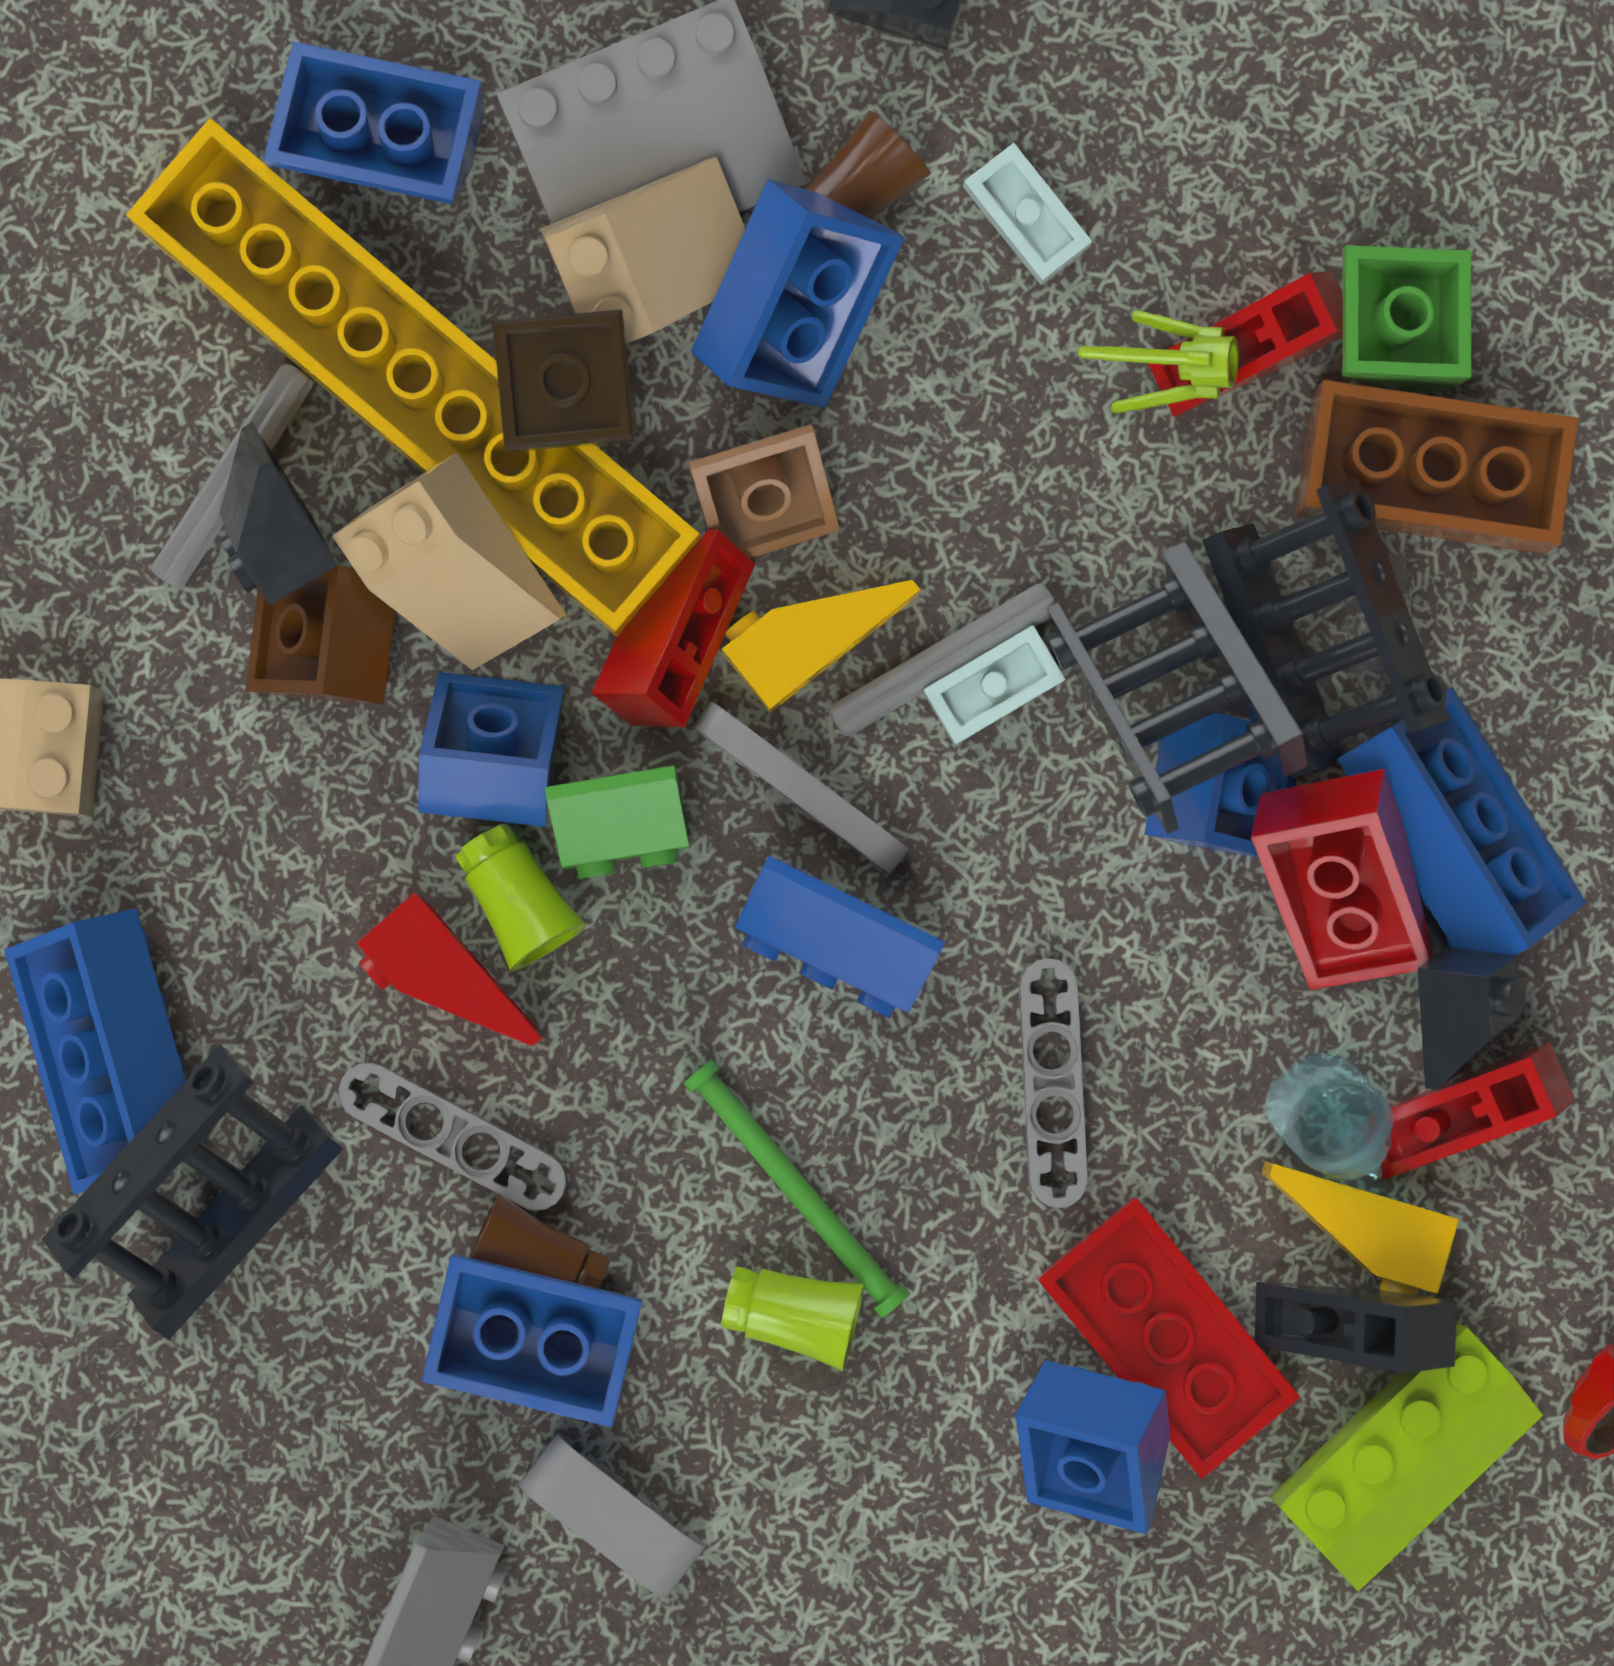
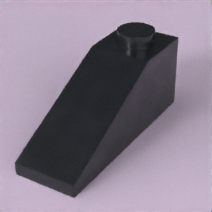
(1357, 1326)

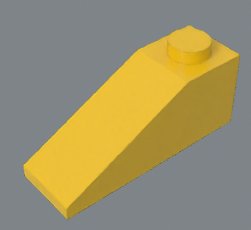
(802, 640)
(1381, 1234)

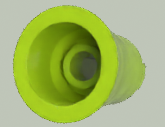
(517, 897)
(795, 1313)

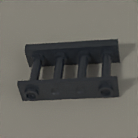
(1267, 621)
(1210, 637)
(228, 1227)

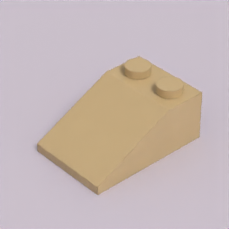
(650, 249)
(450, 565)
(49, 746)

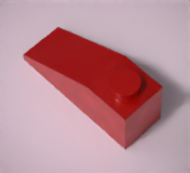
(1272, 333)
(674, 638)
(431, 964)
(1477, 1109)

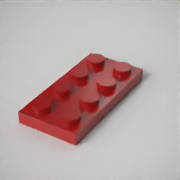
(1171, 1331)

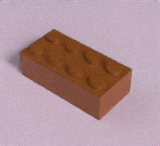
(1442, 464)

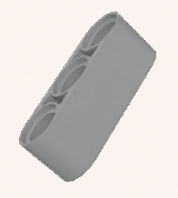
(610, 1518)

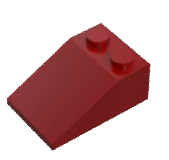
(1343, 879)

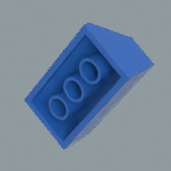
(1469, 835)
(96, 1035)

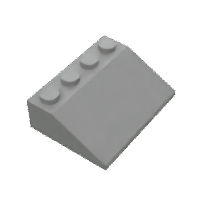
(653, 111)
(438, 1599)

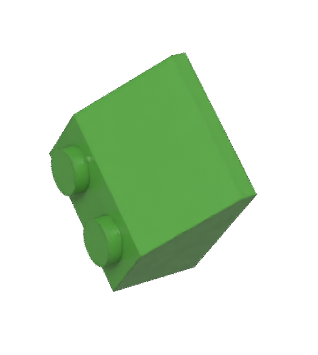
(1407, 317)
(618, 821)

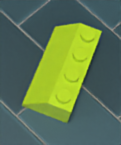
(1406, 1459)

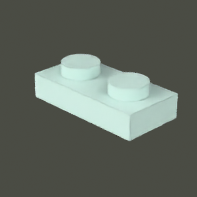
(1027, 213)
(993, 685)

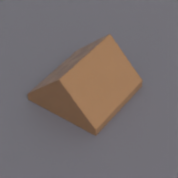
(766, 492)

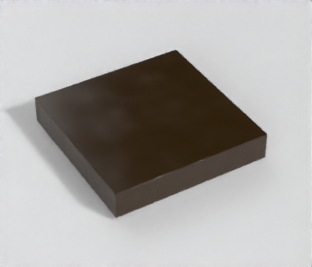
(563, 381)

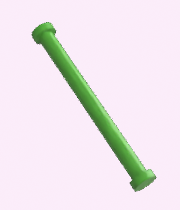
(797, 1189)

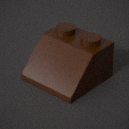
(323, 642)

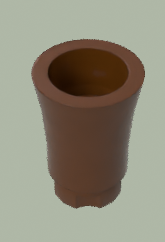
(870, 169)
(528, 1244)

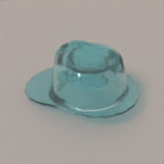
(1331, 1117)

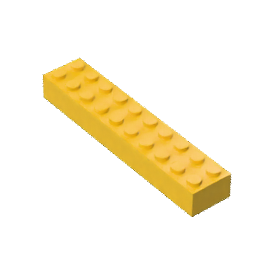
(405, 371)

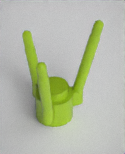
(1206, 361)

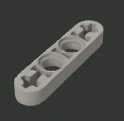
(800, 788)
(1061, 1082)
(450, 1142)

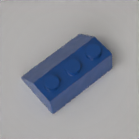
(375, 123)
(795, 295)
(837, 938)
(532, 1340)

